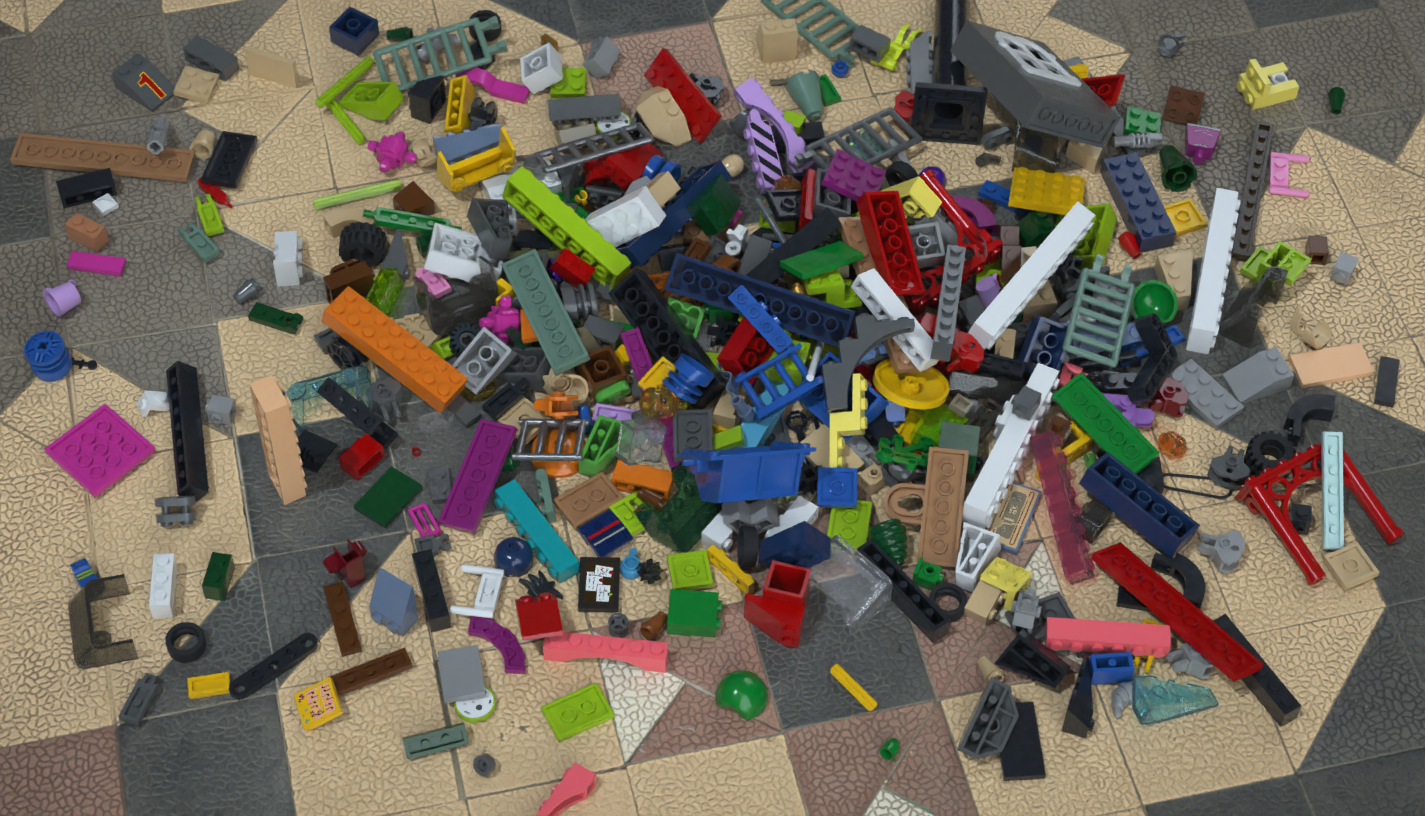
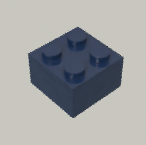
(354, 30)

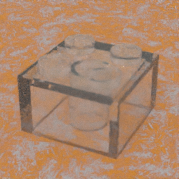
(641, 441)

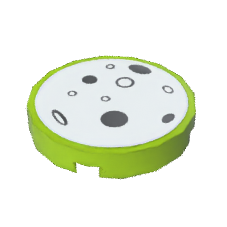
(605, 125)
(476, 708)

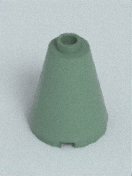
(806, 93)

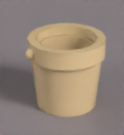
(203, 144)

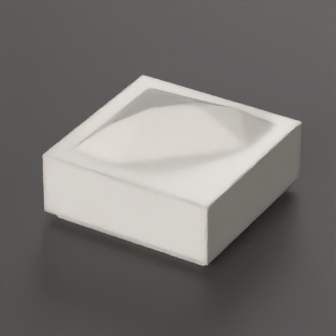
(105, 204)

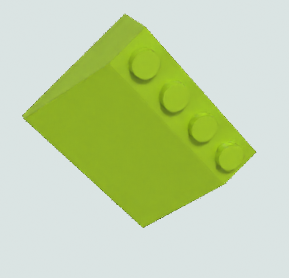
(1098, 236)

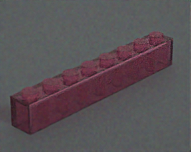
(1062, 507)

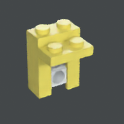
(1266, 85)

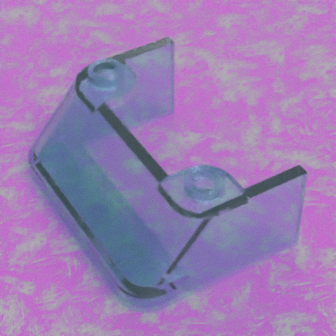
(346, 378)

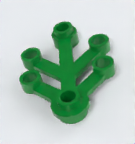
(886, 454)

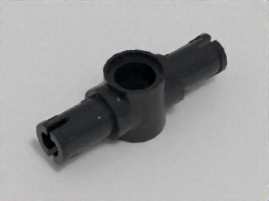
(1125, 356)

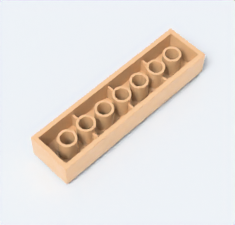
(279, 439)

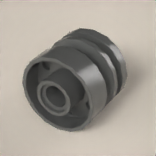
(581, 302)

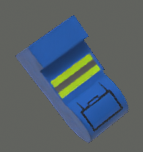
(82, 572)

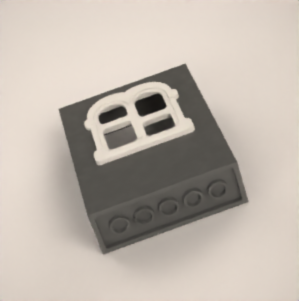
(1034, 84)

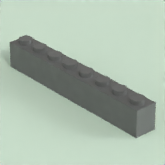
(948, 303)

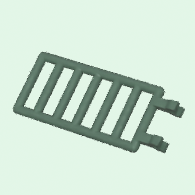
(491, 23)
(822, 46)
(1077, 309)

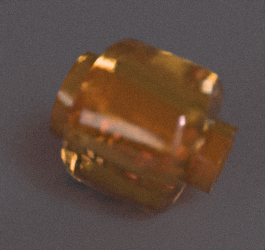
(1172, 445)

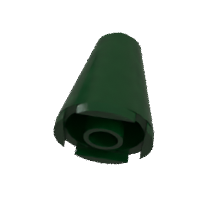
(1176, 169)

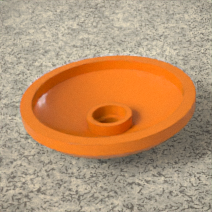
(557, 469)

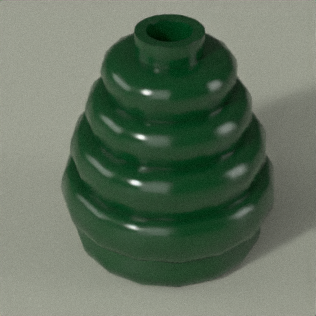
(891, 538)

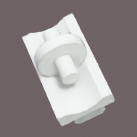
(737, 240)

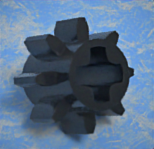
(650, 571)

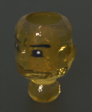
(660, 403)

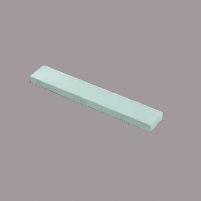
(1332, 490)

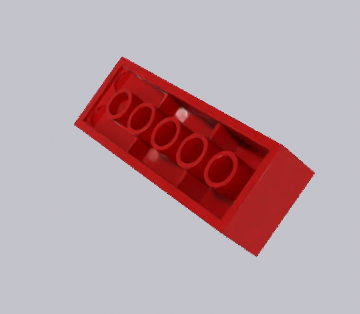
(890, 241)

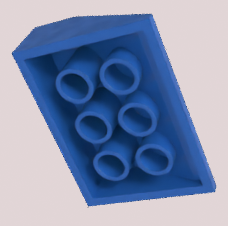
(816, 400)

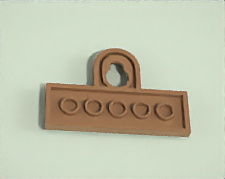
(941, 507)

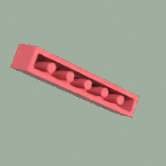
(1107, 637)

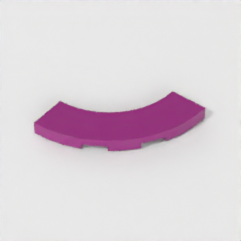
(502, 639)

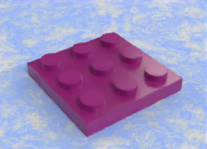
(852, 176)

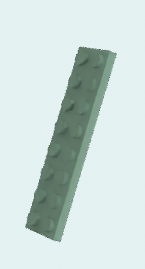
(545, 312)

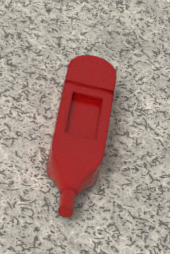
(216, 193)

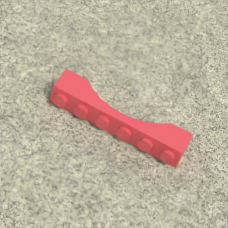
(640, 653)
(573, 788)

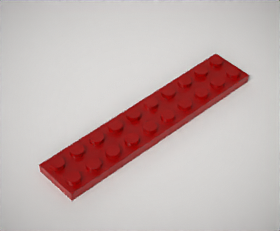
(1177, 612)

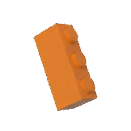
(633, 477)

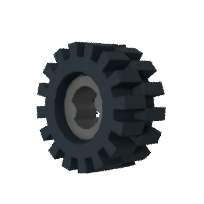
(461, 334)

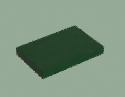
(388, 497)

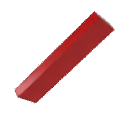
(807, 196)

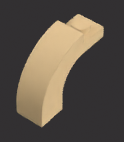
(337, 219)

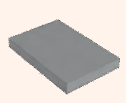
(461, 674)

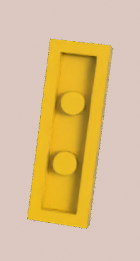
(730, 569)

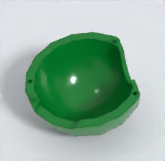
(1156, 298)
(743, 693)

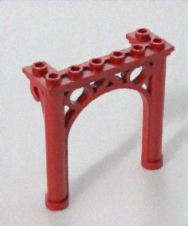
(980, 243)
(1261, 500)

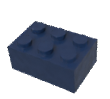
(797, 545)

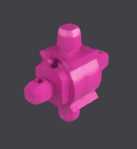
(392, 151)
(502, 318)

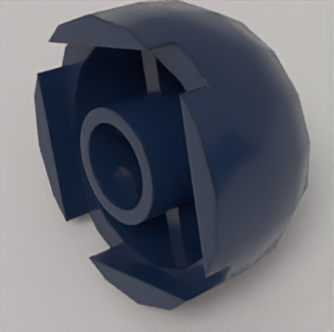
(513, 556)

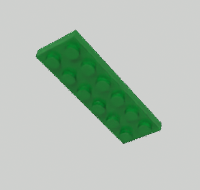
(1104, 423)

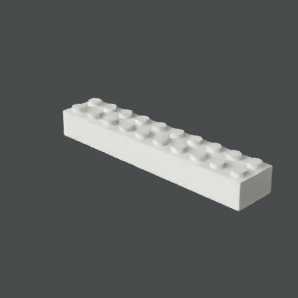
(1213, 272)
(1032, 276)
(1008, 452)

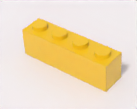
(459, 105)

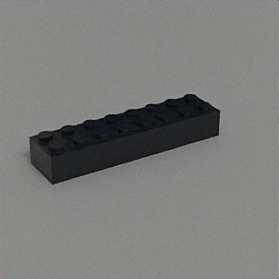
(662, 328)

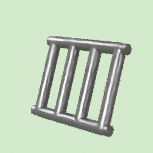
(557, 455)

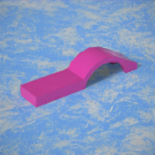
(497, 87)

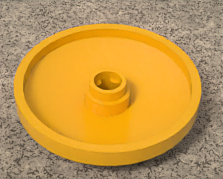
(911, 390)

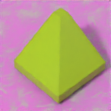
(442, 348)

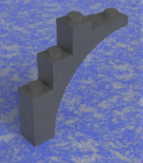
(851, 351)

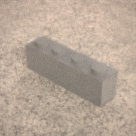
(920, 61)

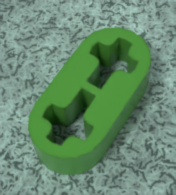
(613, 392)

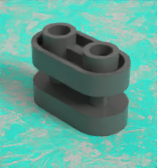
(167, 518)

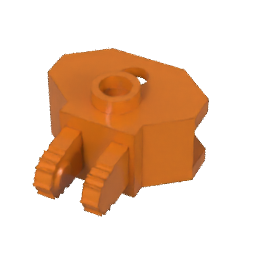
(556, 405)

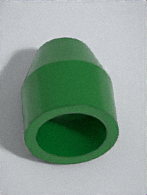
(890, 749)

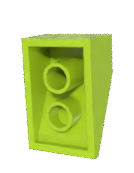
(372, 99)
(789, 365)

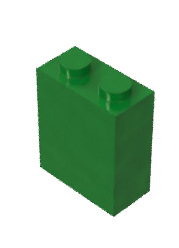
(693, 613)

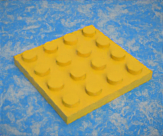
(1045, 191)

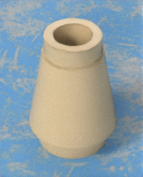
(989, 669)

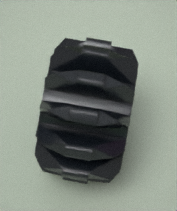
(808, 478)

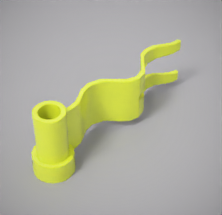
(889, 60)

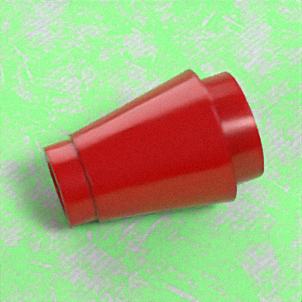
(1129, 243)

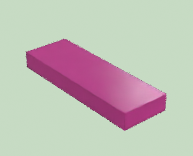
(96, 263)

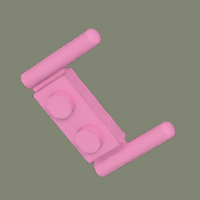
(1280, 173)

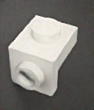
(153, 401)

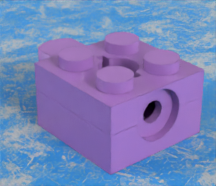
(1136, 416)

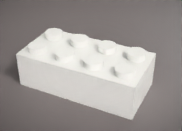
(627, 217)

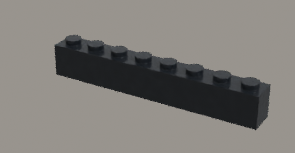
(187, 430)

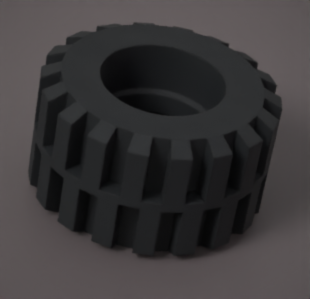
(363, 242)
(1267, 444)

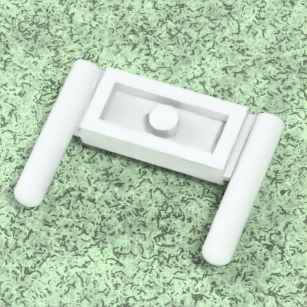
(487, 593)

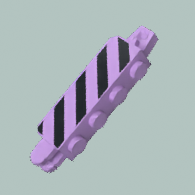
(762, 151)

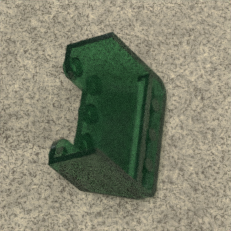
(682, 517)

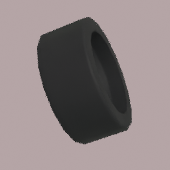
(484, 15)
(901, 168)
(954, 591)
(183, 629)

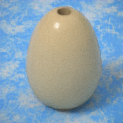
(733, 164)

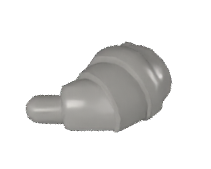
(1121, 698)

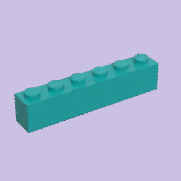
(536, 531)

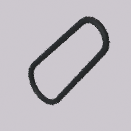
(1193, 492)

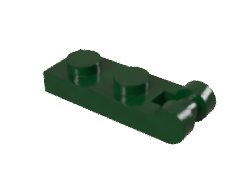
(275, 318)

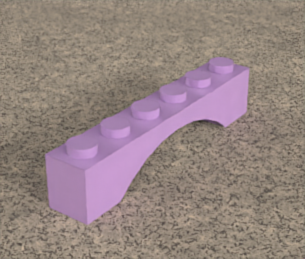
(752, 97)

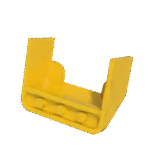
(479, 166)

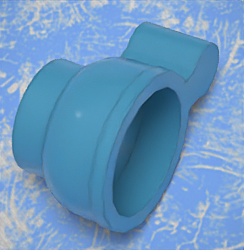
(630, 566)

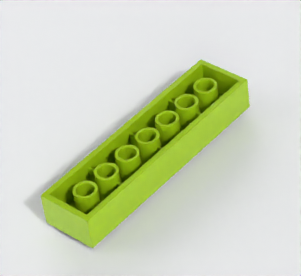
(565, 226)

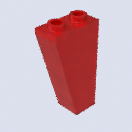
(628, 165)

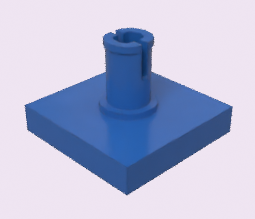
(837, 487)

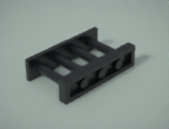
(357, 412)

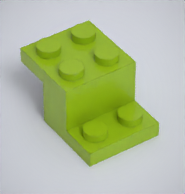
(1280, 256)
(833, 289)

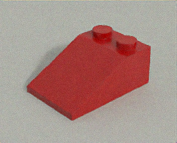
(1106, 87)
(538, 616)
(776, 618)

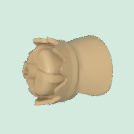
(569, 384)

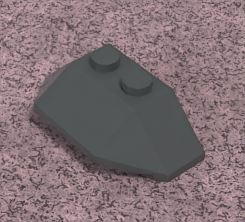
(990, 722)

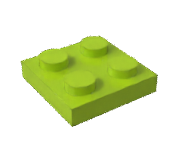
(571, 85)
(690, 570)

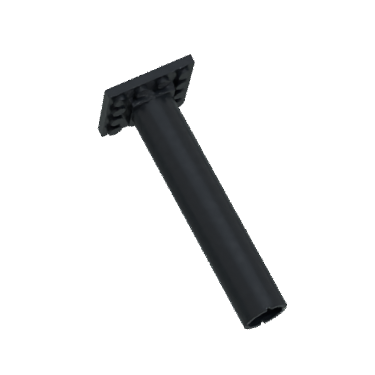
(947, 106)

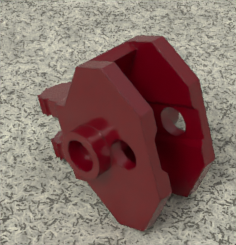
(1168, 400)

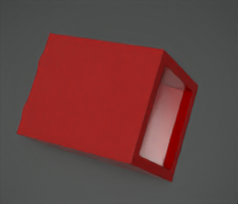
(787, 583)

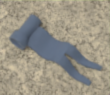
(744, 410)

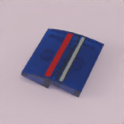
(605, 534)

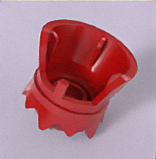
(594, 174)

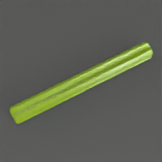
(344, 82)
(357, 194)

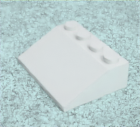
(495, 185)
(457, 253)

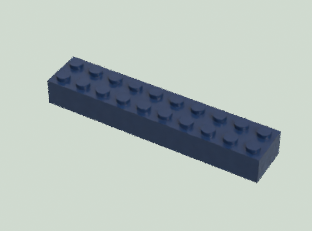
(794, 310)

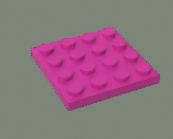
(99, 450)

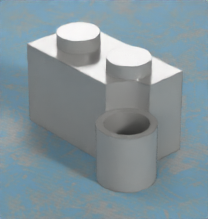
(601, 57)

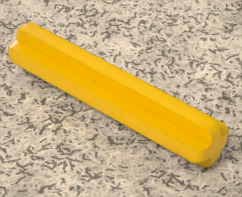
(853, 687)

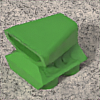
(689, 314)

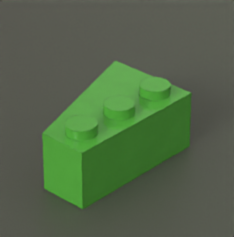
(600, 447)

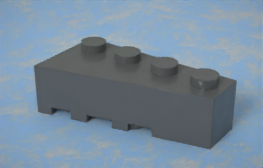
(491, 226)

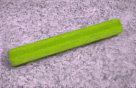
(345, 120)

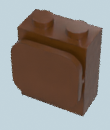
(351, 274)

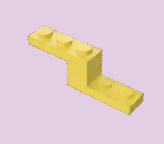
(848, 422)

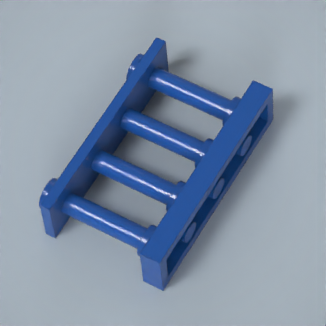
(778, 401)

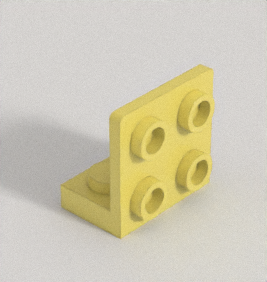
(1007, 578)

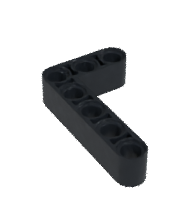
(1158, 364)

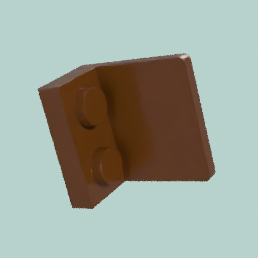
(1183, 105)

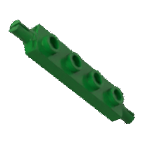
(405, 220)

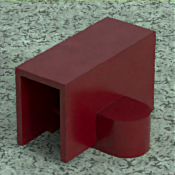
(348, 565)

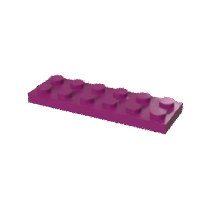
(477, 476)

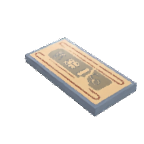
(1014, 516)

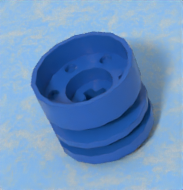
(48, 356)
(687, 380)

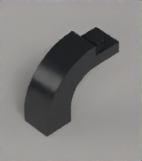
(1308, 408)
(1185, 573)

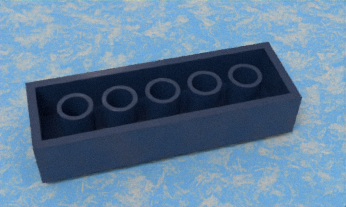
(1138, 202)
(1139, 504)

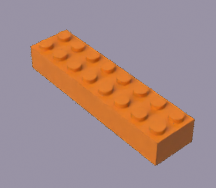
(394, 349)

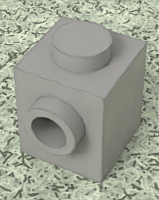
(1344, 268)
(221, 409)

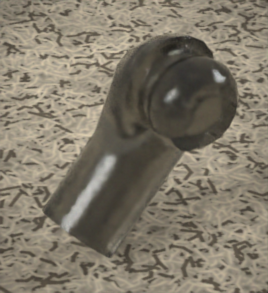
(985, 159)

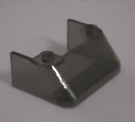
(462, 309)
(96, 648)

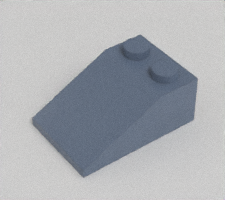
(393, 603)

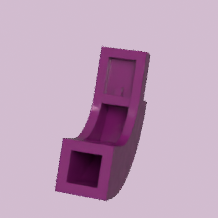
(978, 213)

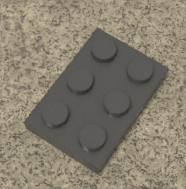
(692, 431)
(1051, 606)

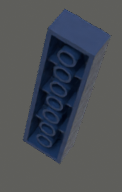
(649, 243)

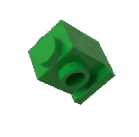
(927, 575)

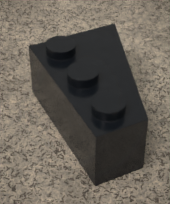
(1033, 659)

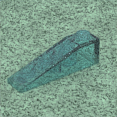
(1162, 701)

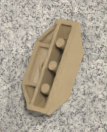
(663, 116)

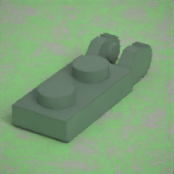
(199, 242)
(545, 494)

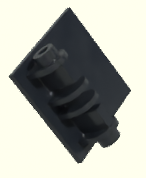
(314, 450)

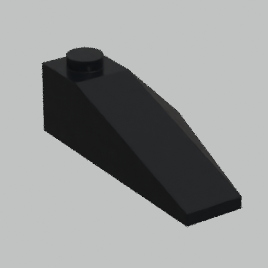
(1080, 708)

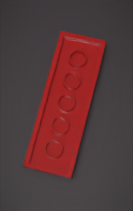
(698, 110)

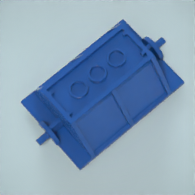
(748, 471)

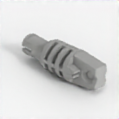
(1137, 140)

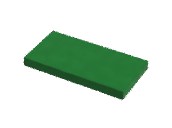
(821, 260)

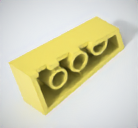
(916, 198)

